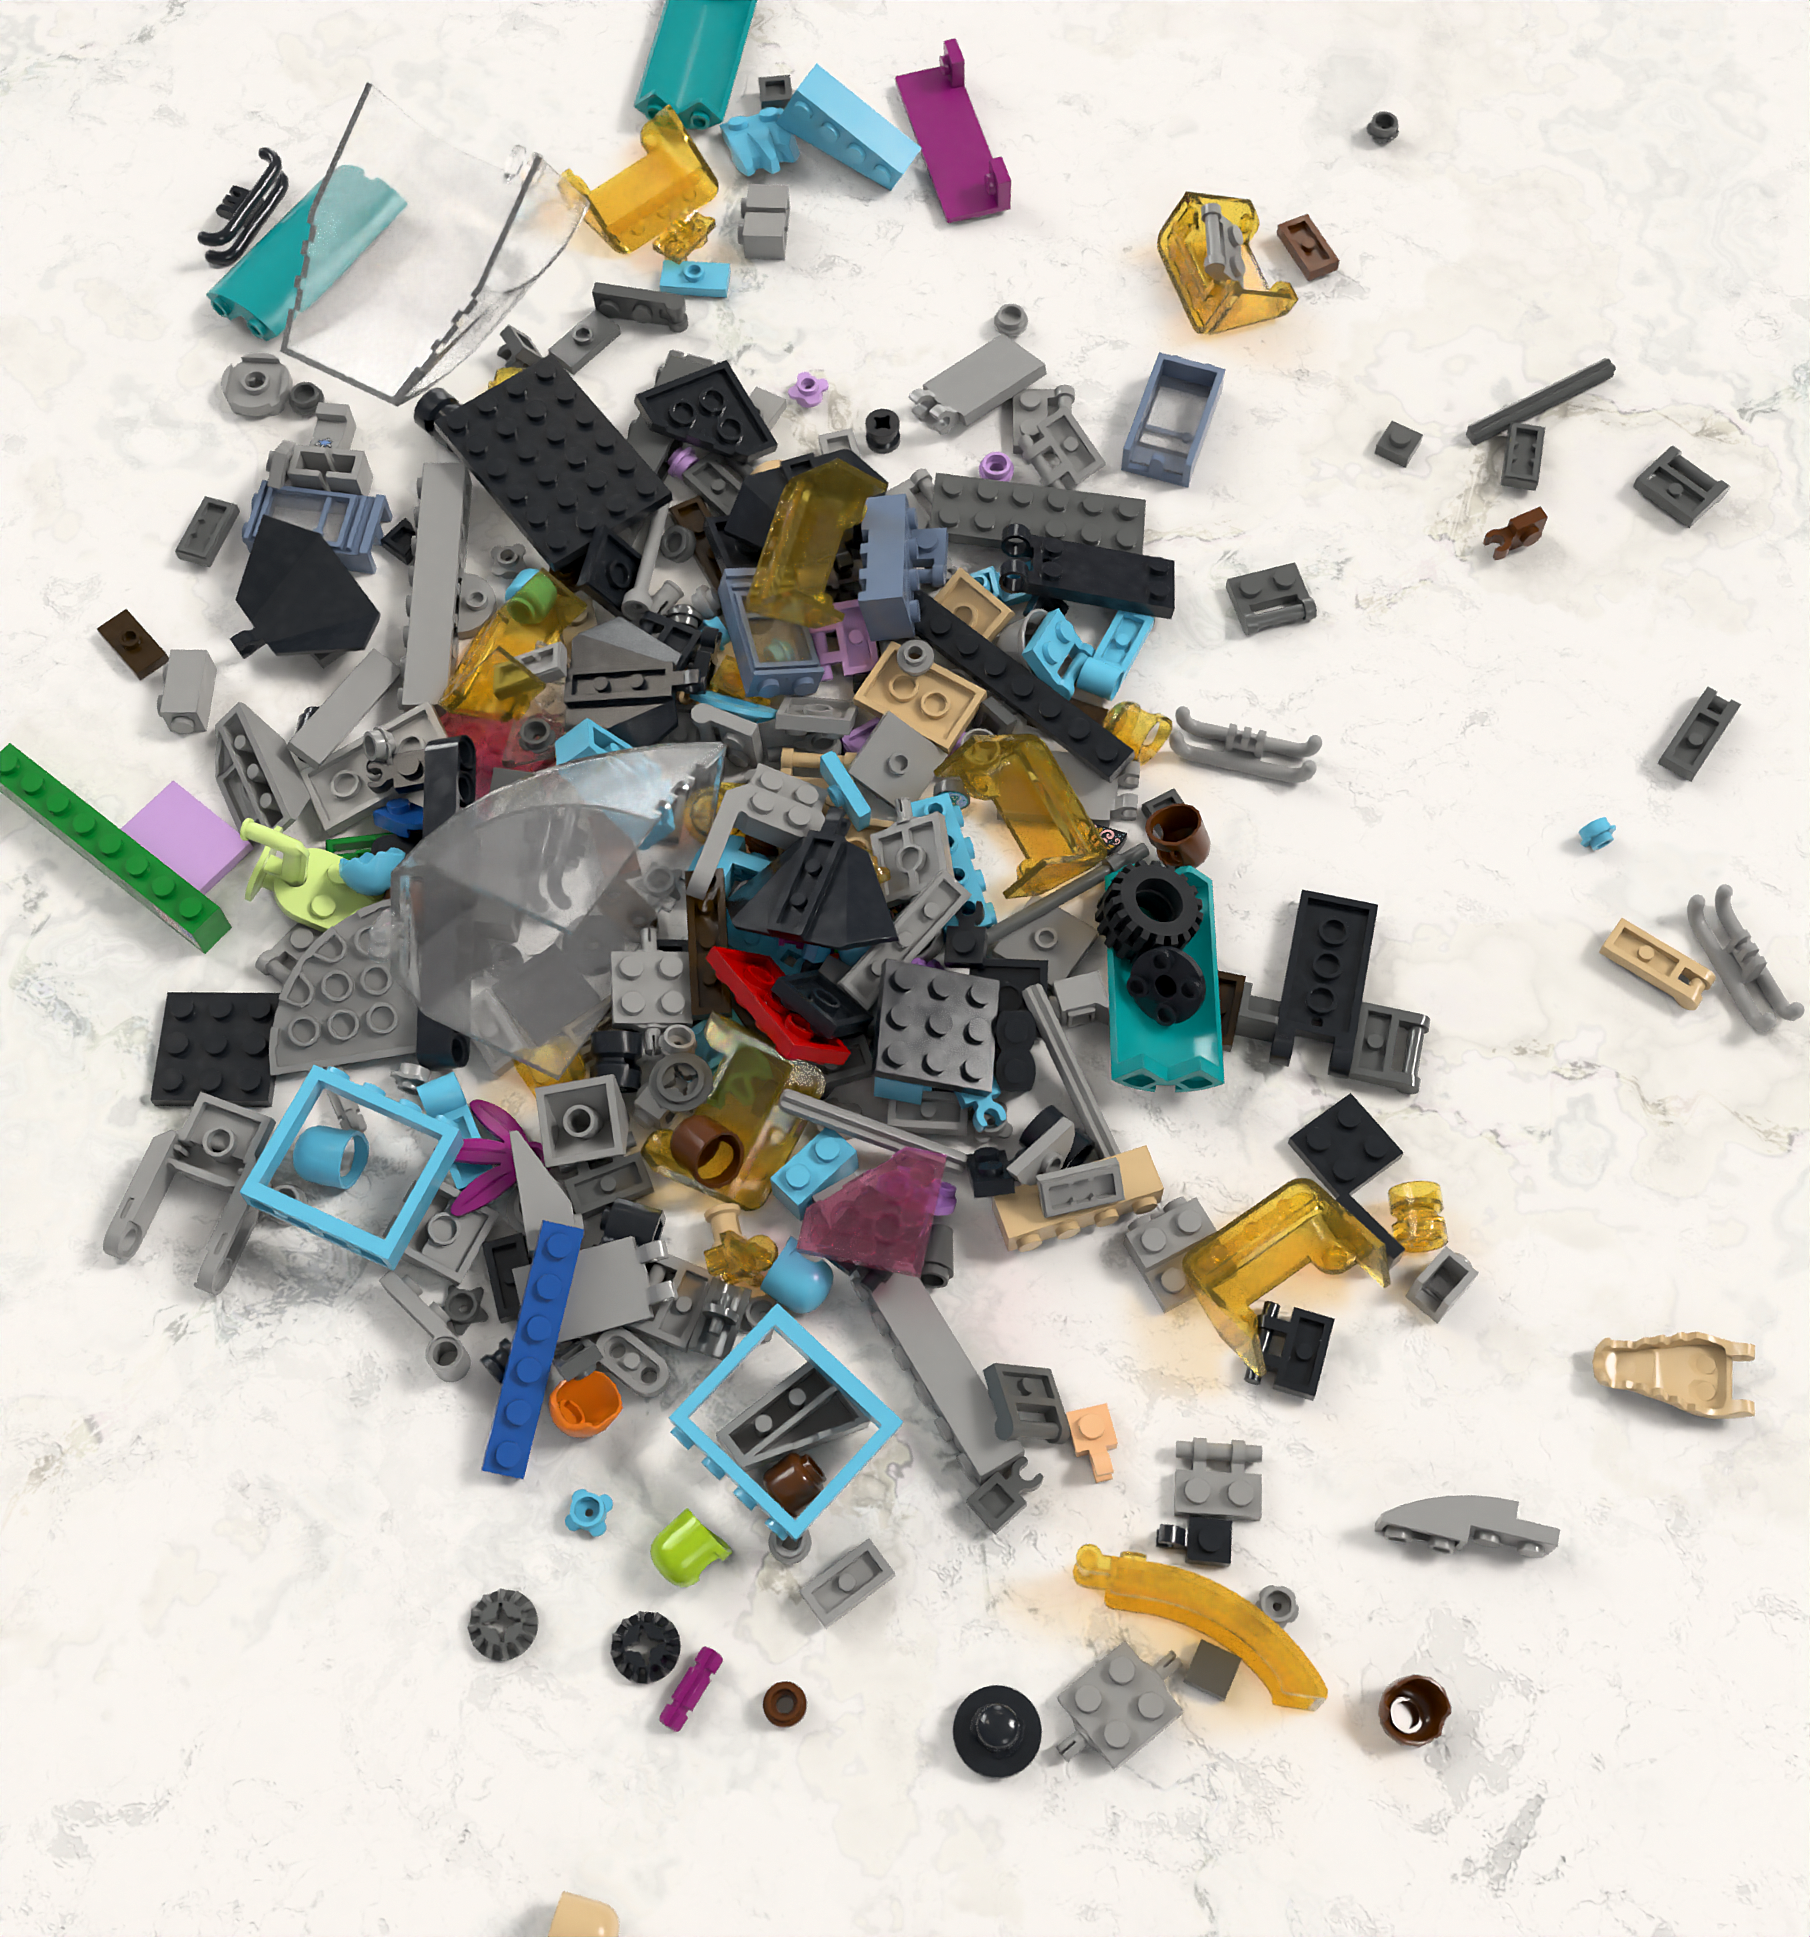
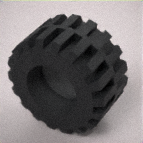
(1162, 894)

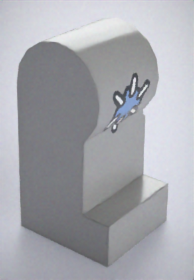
(333, 428)

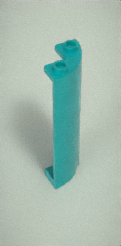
(695, 60)
(264, 279)
(1178, 1054)

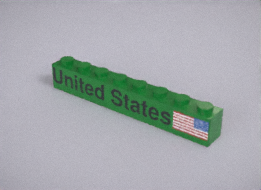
(111, 850)

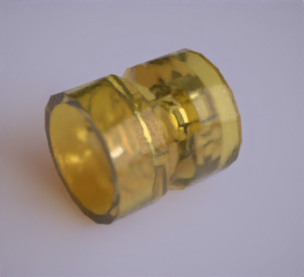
(1417, 1211)

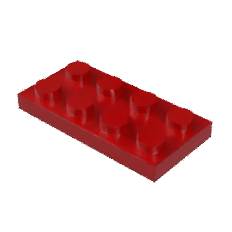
(751, 980)

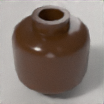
(794, 1482)

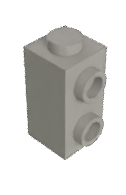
(187, 690)

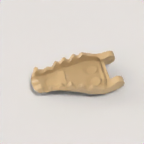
(1681, 1370)

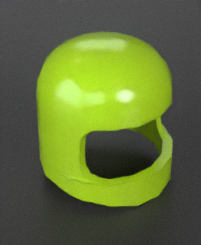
(686, 1550)

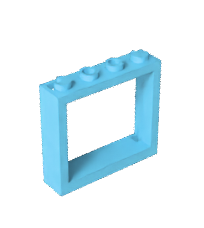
(381, 1251)
(835, 1372)

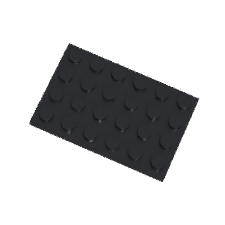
(552, 461)

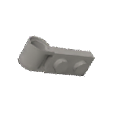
(433, 1321)

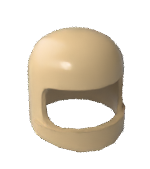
(583, 1918)

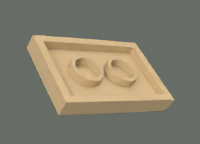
(932, 704)

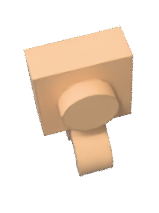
(1092, 1436)

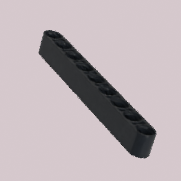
(447, 790)

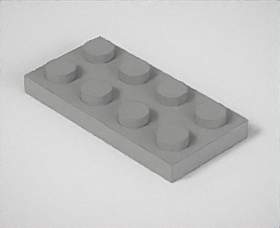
(341, 783)

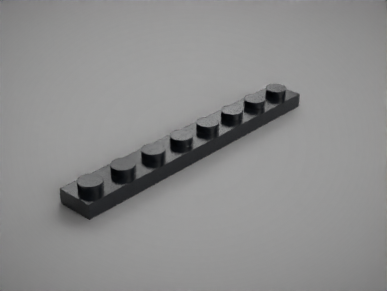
(1021, 689)

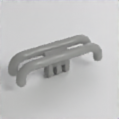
(1243, 749)
(1740, 962)

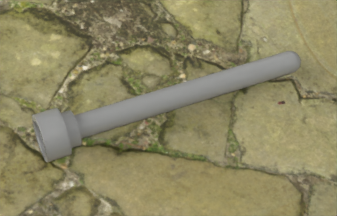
(638, 599)

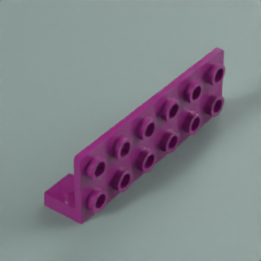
(952, 140)

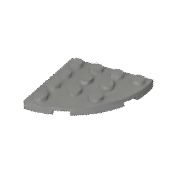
(341, 1003)

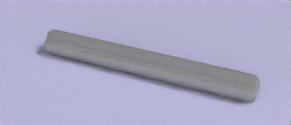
(1070, 1071)
(864, 1128)

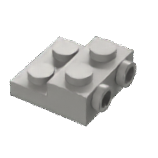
(446, 1241)
(1162, 1243)

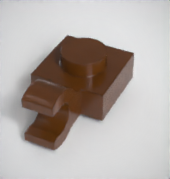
(1520, 531)

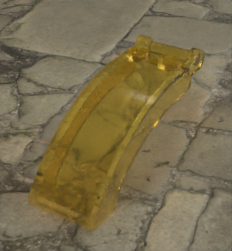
(1211, 1609)

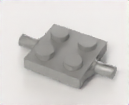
(912, 851)
(650, 990)
(1119, 1705)

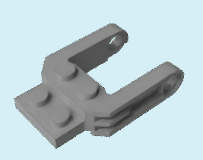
(768, 808)
(213, 1148)

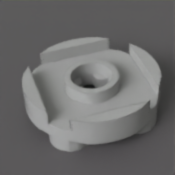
(262, 400)

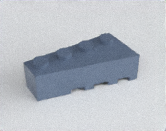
(888, 568)

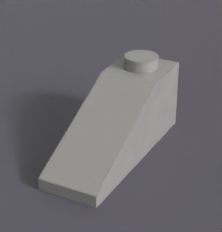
(539, 1193)

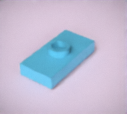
(695, 278)
(844, 791)

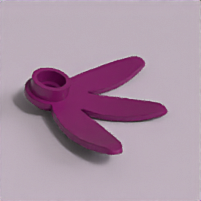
(490, 1152)

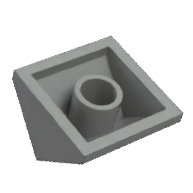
(582, 1121)

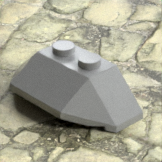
(257, 771)

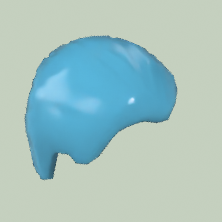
(370, 873)

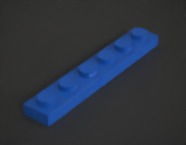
(532, 1350)

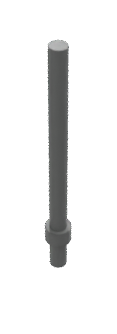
(1066, 893)

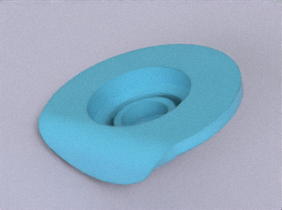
(744, 709)

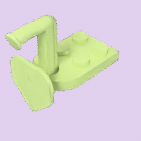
(304, 881)

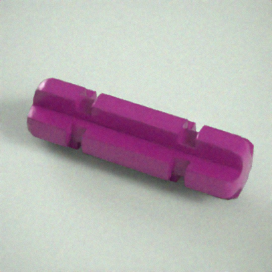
(691, 1689)

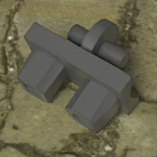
(719, 1319)

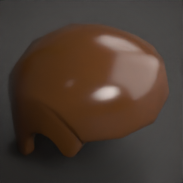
(1414, 1710)

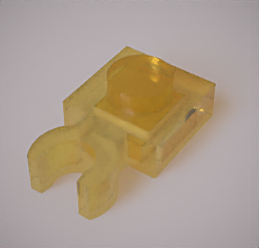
(729, 682)

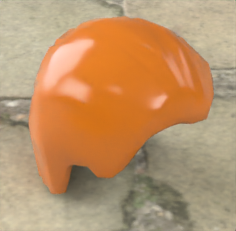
(585, 1405)

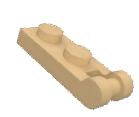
(1657, 963)

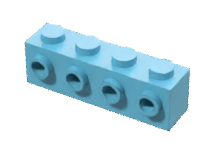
(961, 856)

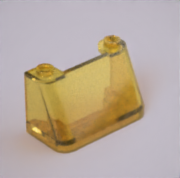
(1208, 302)

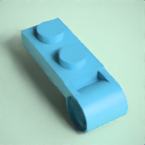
(1115, 654)
(446, 1098)

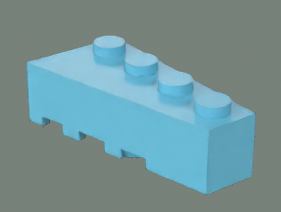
(847, 129)

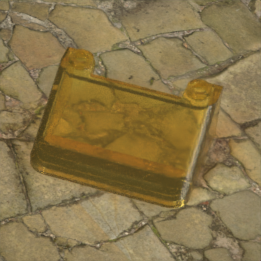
(642, 197)
(747, 1104)

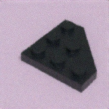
(708, 412)

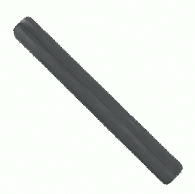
(1540, 400)

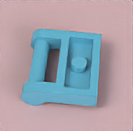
(1050, 647)

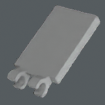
(977, 384)
(1096, 793)
(609, 1288)

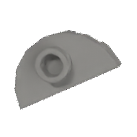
(475, 605)
(1045, 1154)

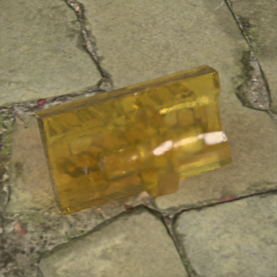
(685, 233)
(741, 1258)

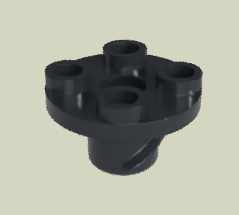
(1167, 985)
(997, 1732)

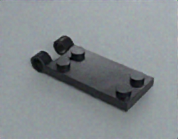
(1088, 574)
(1325, 977)

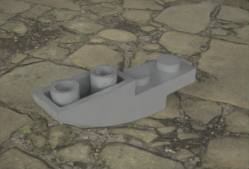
(1450, 1521)

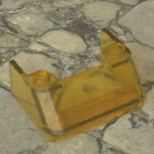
(805, 543)
(489, 678)
(1034, 804)
(1267, 1247)

